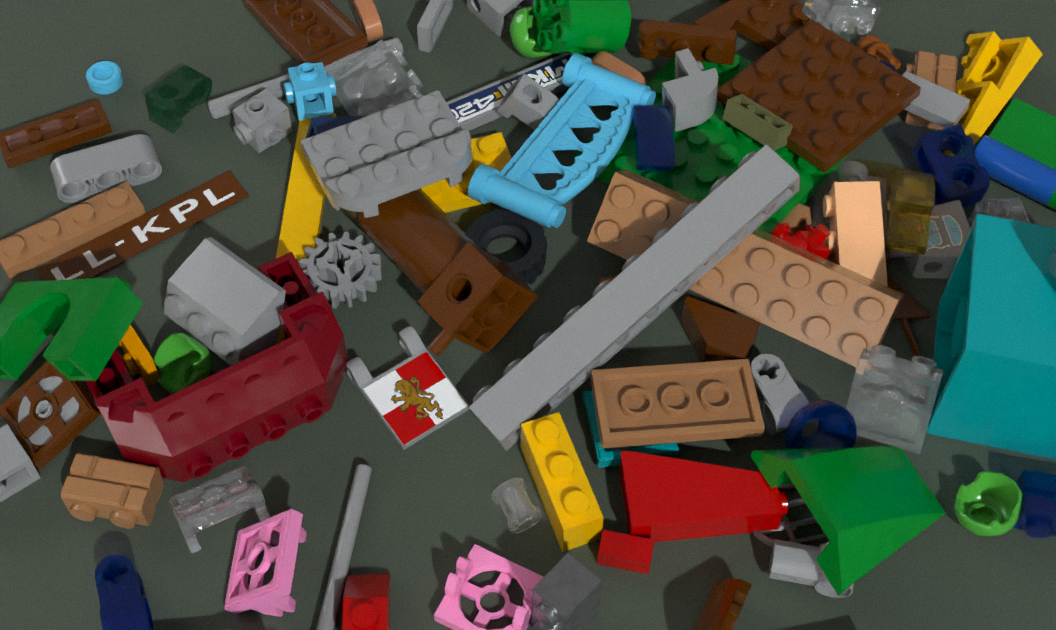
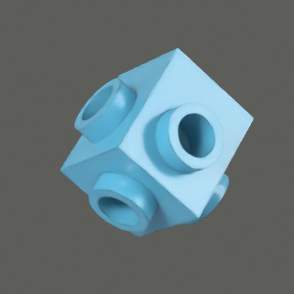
(310, 90)

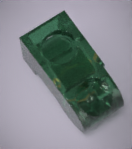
(177, 96)

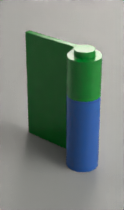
(1022, 152)

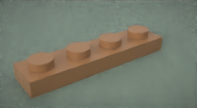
(69, 229)

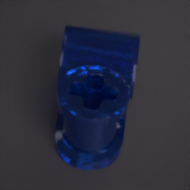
(121, 604)

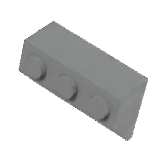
(225, 302)

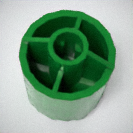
(582, 25)

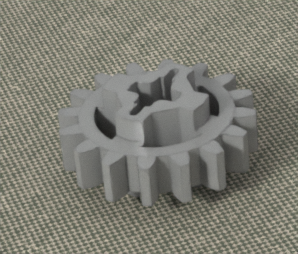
(357, 261)

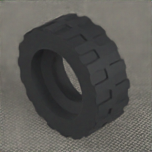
(512, 225)

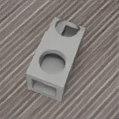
(527, 102)

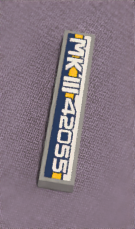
(482, 104)

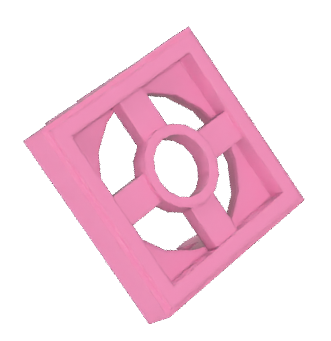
(478, 561)
(275, 597)

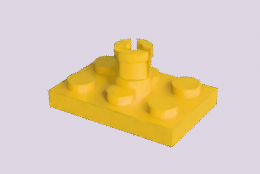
(485, 150)

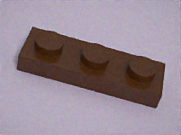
(54, 133)

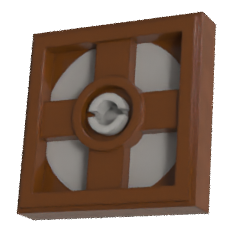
(48, 413)

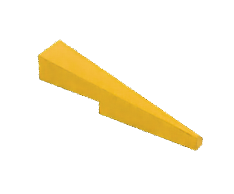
(991, 77)

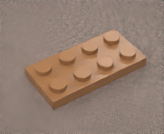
(676, 403)

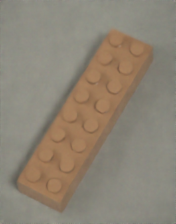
(760, 276)

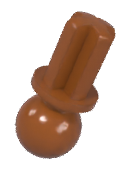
(877, 48)

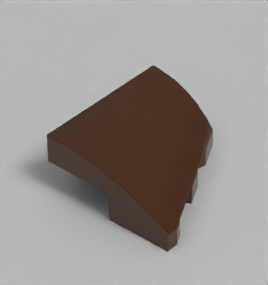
(723, 605)

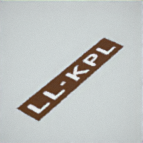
(146, 230)

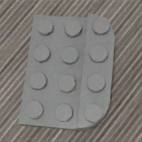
(389, 154)

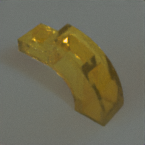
(910, 206)

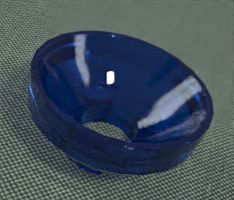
(835, 427)

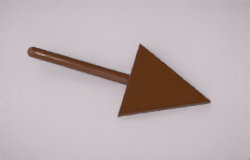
(908, 310)

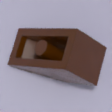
(717, 332)

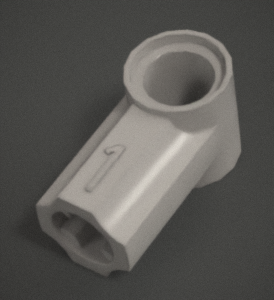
(797, 564)

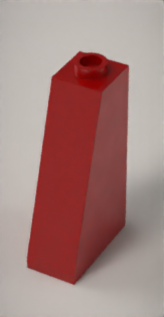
(695, 499)

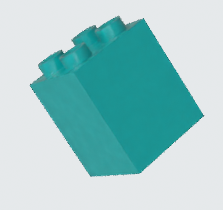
(999, 340)

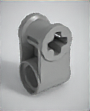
(776, 392)

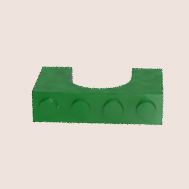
(92, 321)

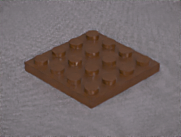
(825, 91)

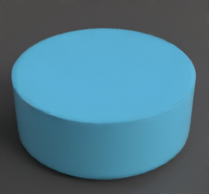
(104, 77)

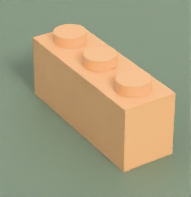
(857, 228)

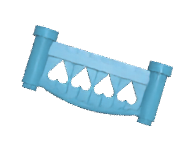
(588, 86)

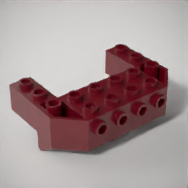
(239, 405)

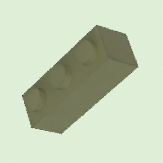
(757, 122)

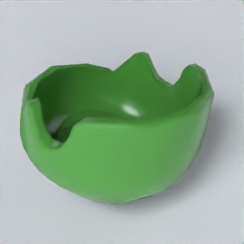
(524, 34)
(182, 362)
(988, 504)

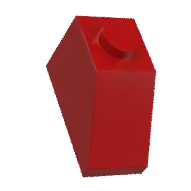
(367, 602)

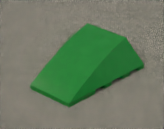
(861, 498)

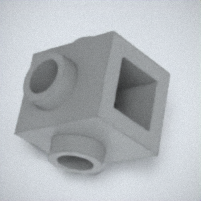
(262, 121)

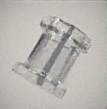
(516, 505)

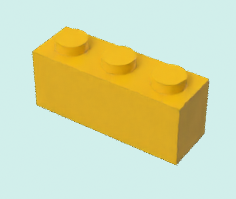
(561, 482)

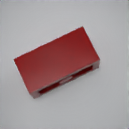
(625, 551)

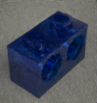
(946, 168)

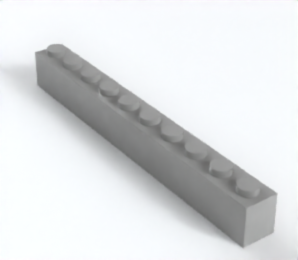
(636, 295)

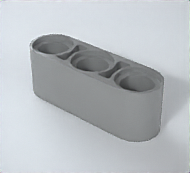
(104, 166)

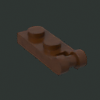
(704, 43)

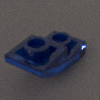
(653, 138)

